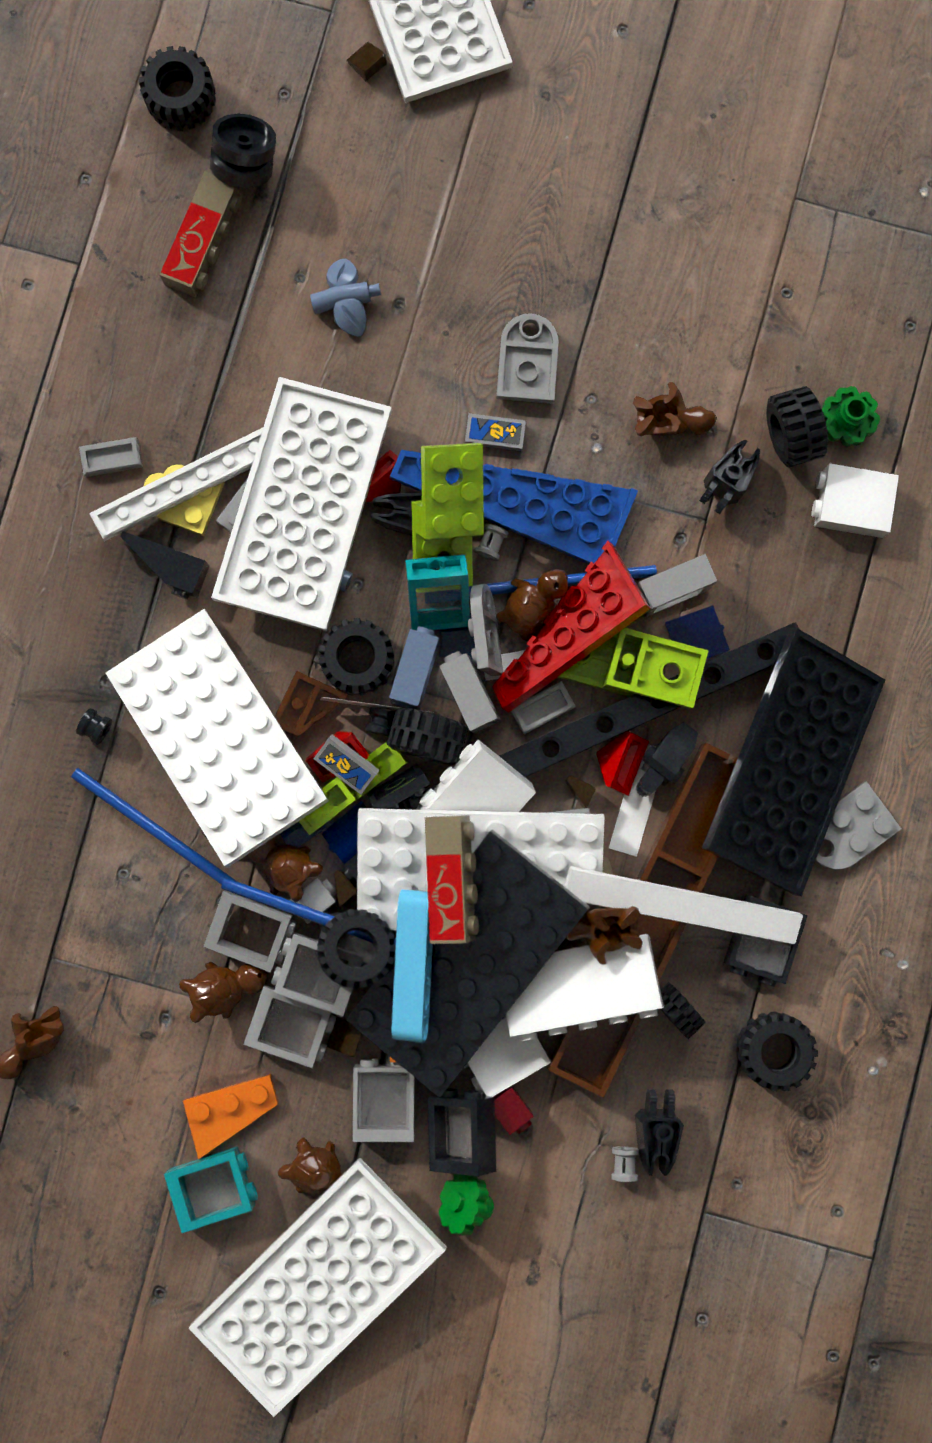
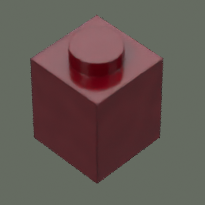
(512, 1111)

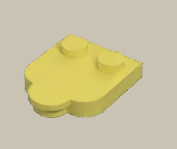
(193, 513)

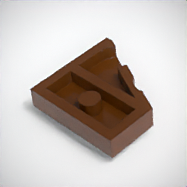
(302, 703)

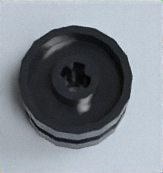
(242, 150)

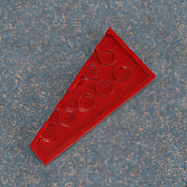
(579, 624)

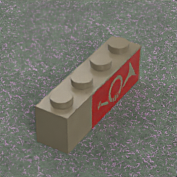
(200, 235)
(451, 879)

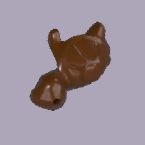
(669, 416)
(532, 604)
(286, 867)
(608, 930)
(220, 989)
(32, 1041)
(313, 1168)

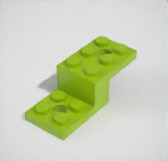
(449, 512)
(635, 663)

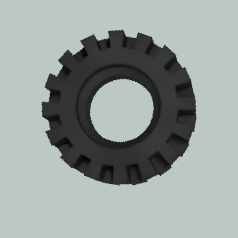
(680, 1011)

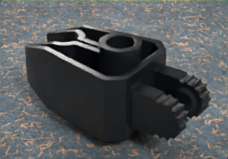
(728, 478)
(401, 517)
(666, 760)
(658, 1132)

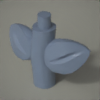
(345, 297)

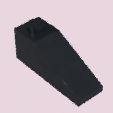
(176, 569)

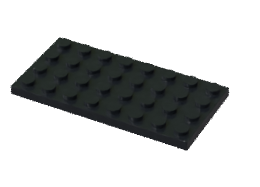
(794, 763)
(476, 983)

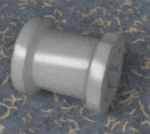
(491, 542)
(627, 1174)

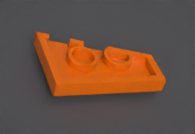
(227, 1110)

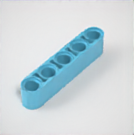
(412, 968)

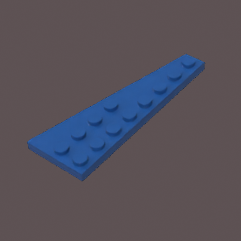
(547, 509)

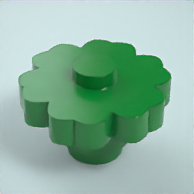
(850, 416)
(465, 1204)

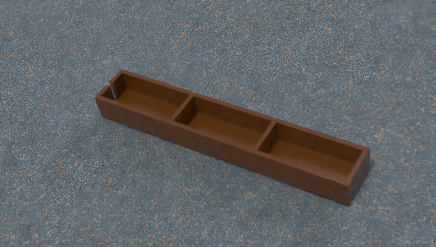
(676, 861)

